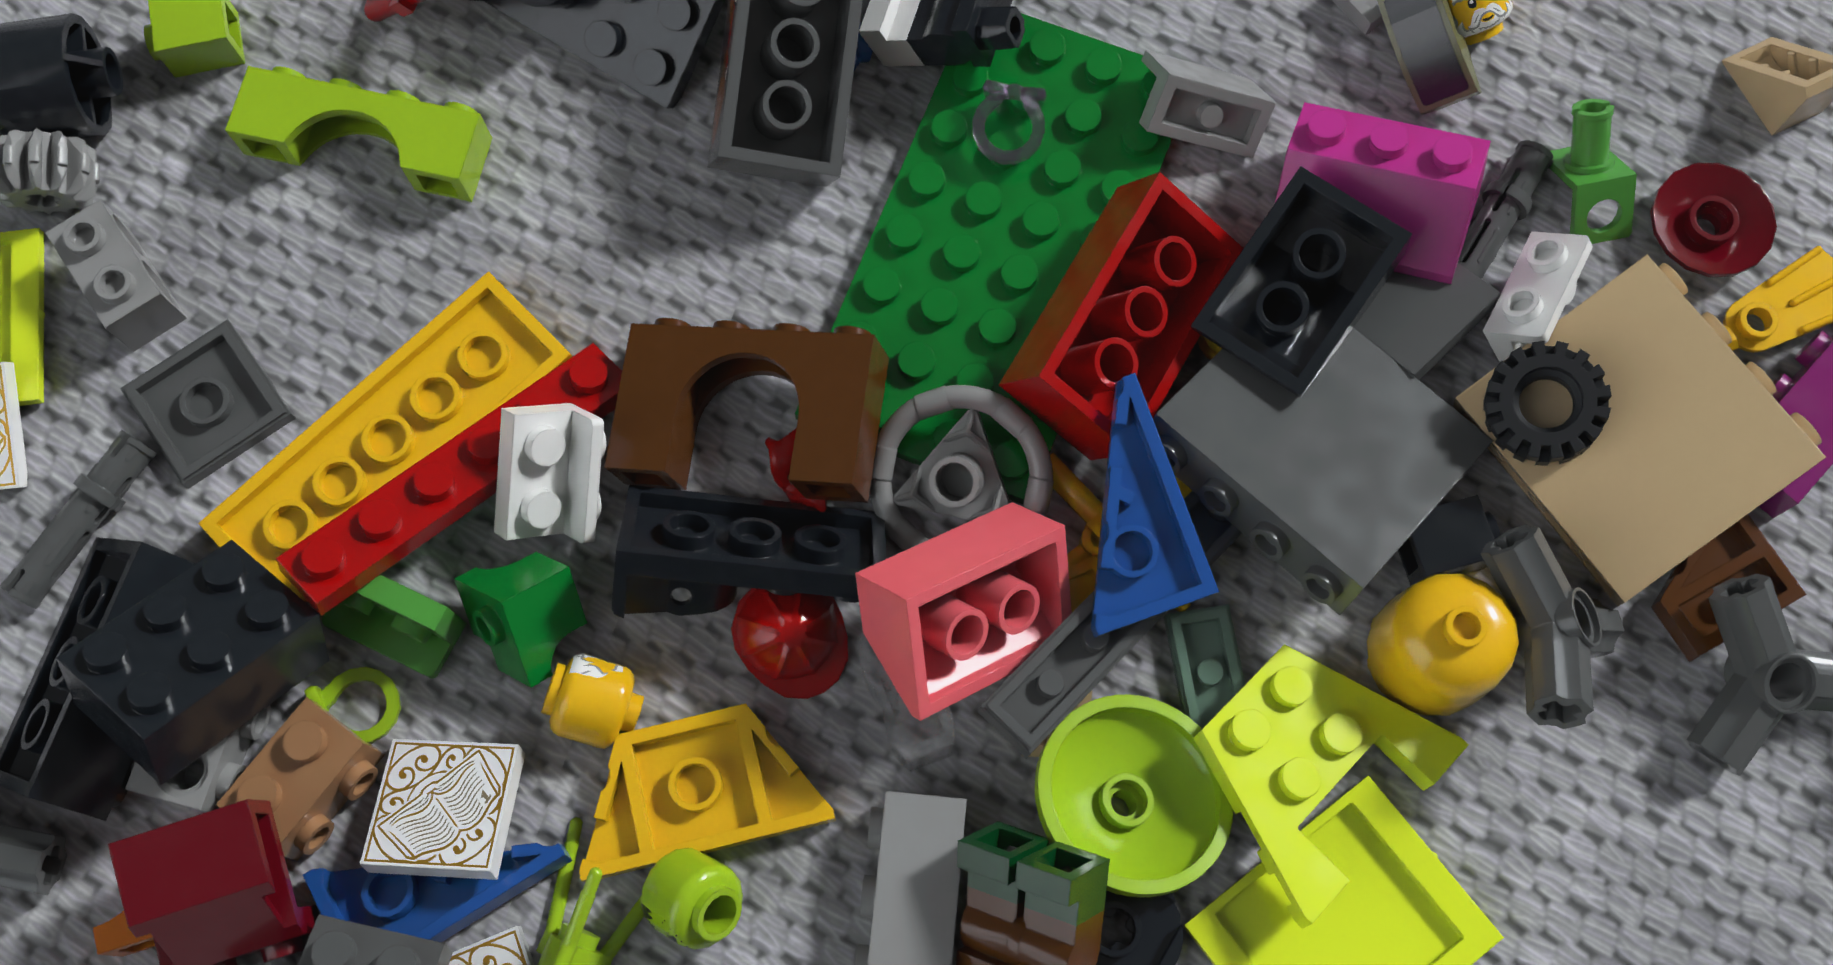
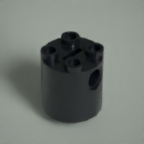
(56, 77)

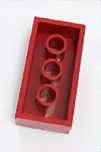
(1121, 312)

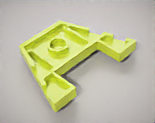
(1289, 745)

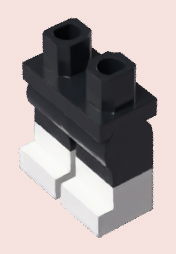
(941, 31)

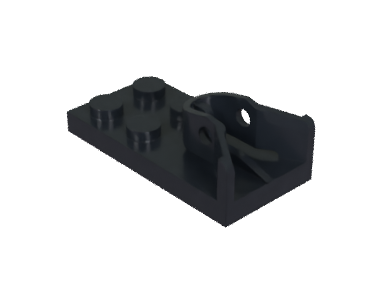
(635, 41)
(735, 542)

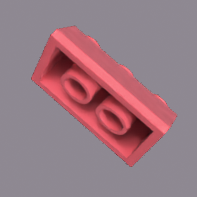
(966, 605)

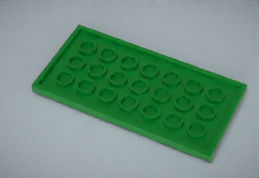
(982, 244)

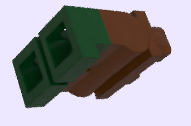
(1026, 904)

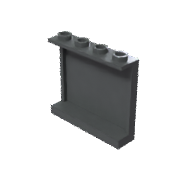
(1324, 476)

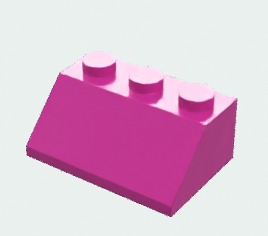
(1400, 170)

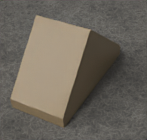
(1783, 81)

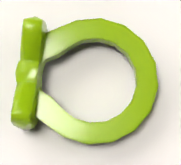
(331, 693)

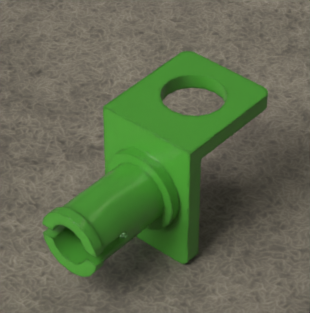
(1595, 172)

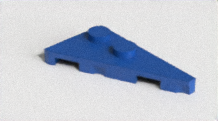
(1147, 538)
(430, 904)

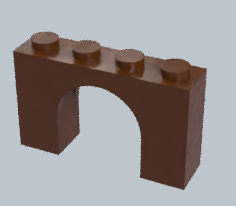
(680, 367)

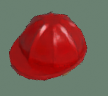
(791, 641)

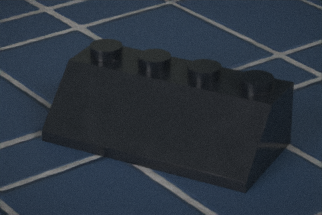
(53, 746)

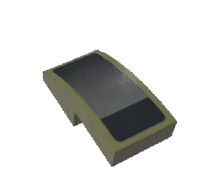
(1430, 52)

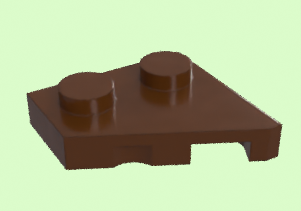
(1733, 554)

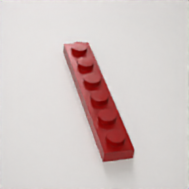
(433, 491)

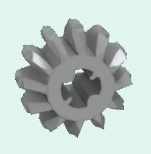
(47, 171)

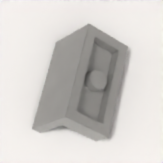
(1205, 105)

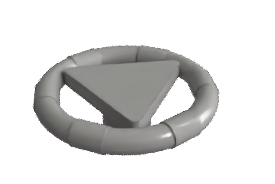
(961, 471)

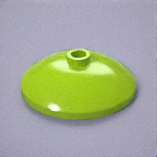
(1150, 760)

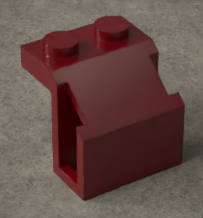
(212, 888)

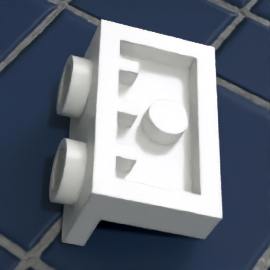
(1537, 291)
(549, 472)

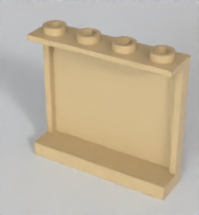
(1685, 440)

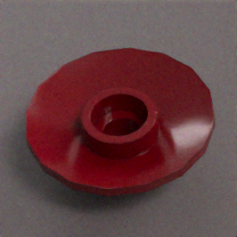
(1727, 199)

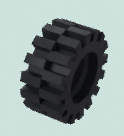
(1553, 363)

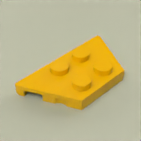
(697, 787)

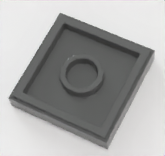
(207, 404)

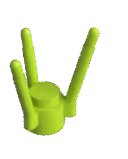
(569, 941)

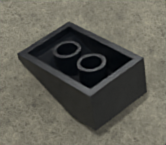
(1302, 281)

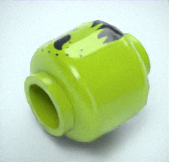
(692, 898)

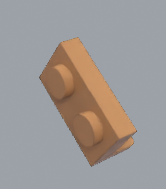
(307, 776)

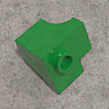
(522, 613)

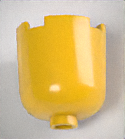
(1442, 644)

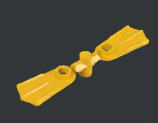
(1787, 303)

